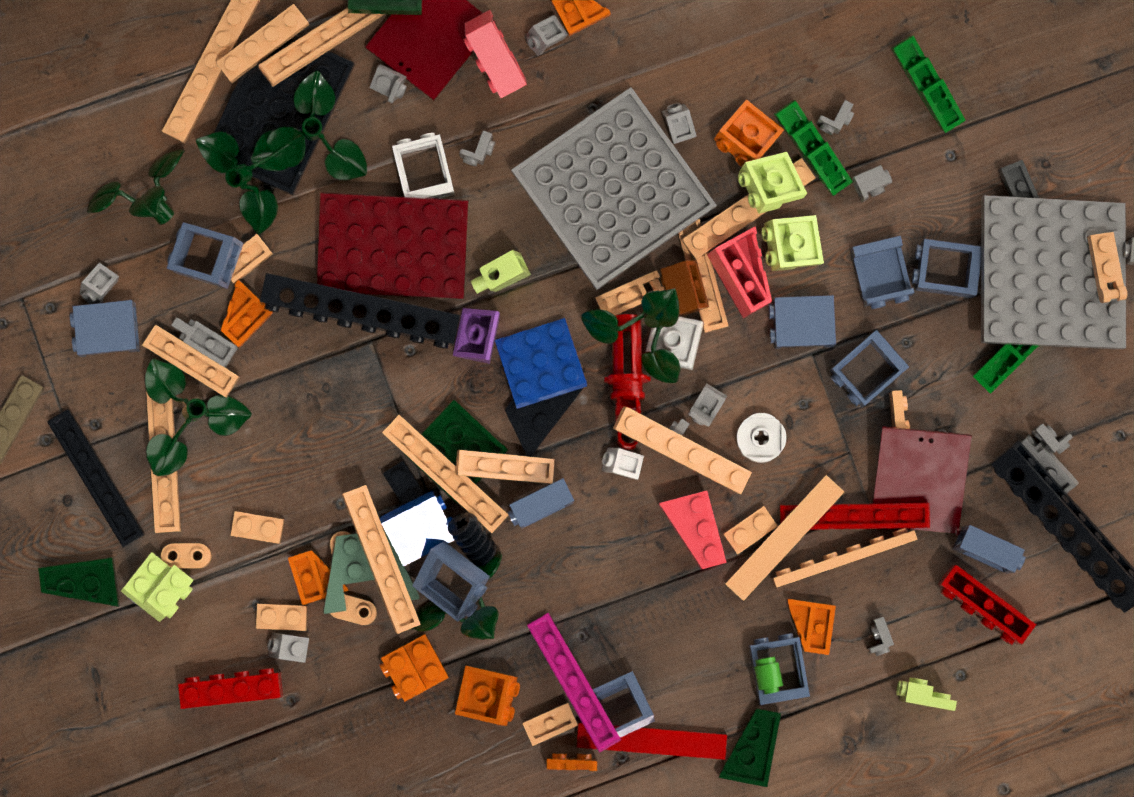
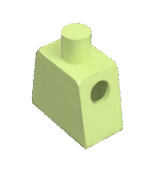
(511, 270)

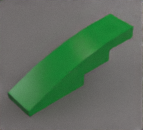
(928, 84)
(813, 148)
(1002, 365)

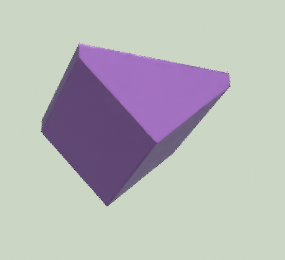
(476, 334)

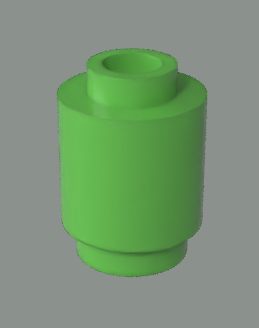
(768, 675)

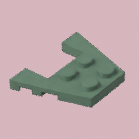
(351, 566)

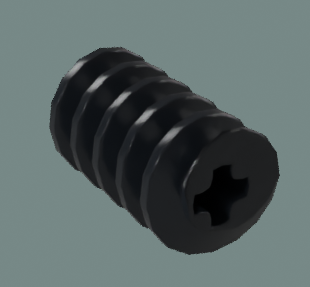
(472, 538)

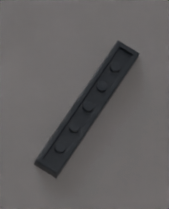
(96, 478)

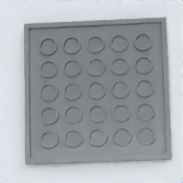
(613, 188)
(1041, 273)

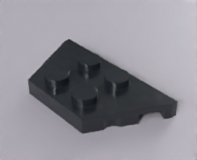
(537, 420)

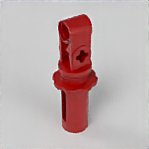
(627, 387)

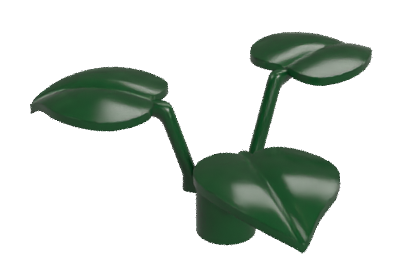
(318, 98)
(220, 152)
(152, 202)
(659, 311)
(165, 382)
(479, 625)

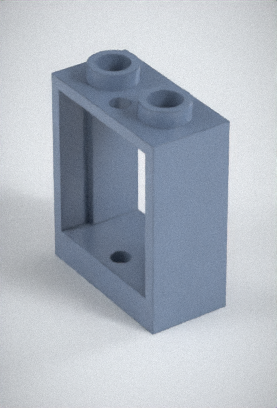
(225, 261)
(972, 272)
(889, 356)
(540, 504)
(989, 549)
(438, 593)
(628, 681)
(788, 694)

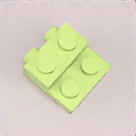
(771, 182)
(792, 243)
(158, 587)
(918, 692)

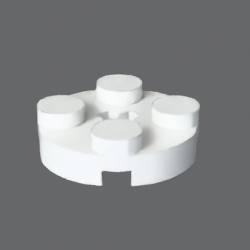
(750, 447)

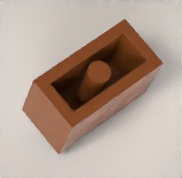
(688, 284)

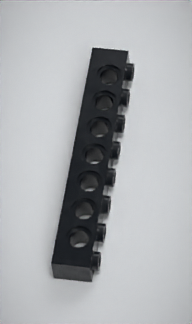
(275, 285)
(1068, 513)

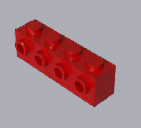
(986, 604)
(230, 690)

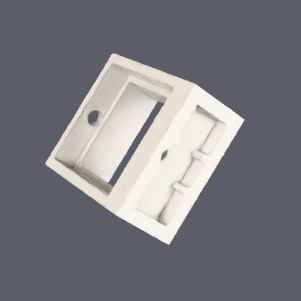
(427, 141)

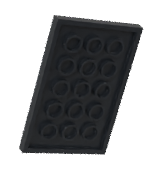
(261, 108)

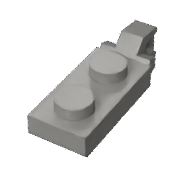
(206, 341)
(1050, 463)

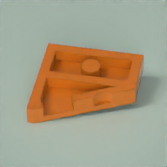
(579, 14)
(244, 315)
(310, 576)
(813, 625)
(583, 762)

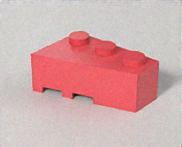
(493, 55)
(742, 272)
(696, 526)

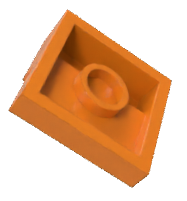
(748, 134)
(413, 668)
(487, 696)

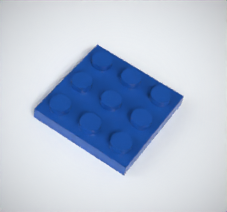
(541, 363)

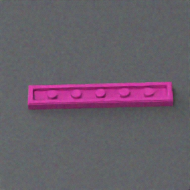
(574, 682)

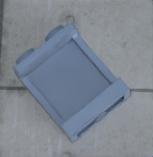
(881, 272)
(803, 321)
(105, 328)

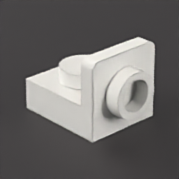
(622, 462)

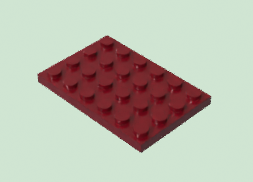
(393, 245)

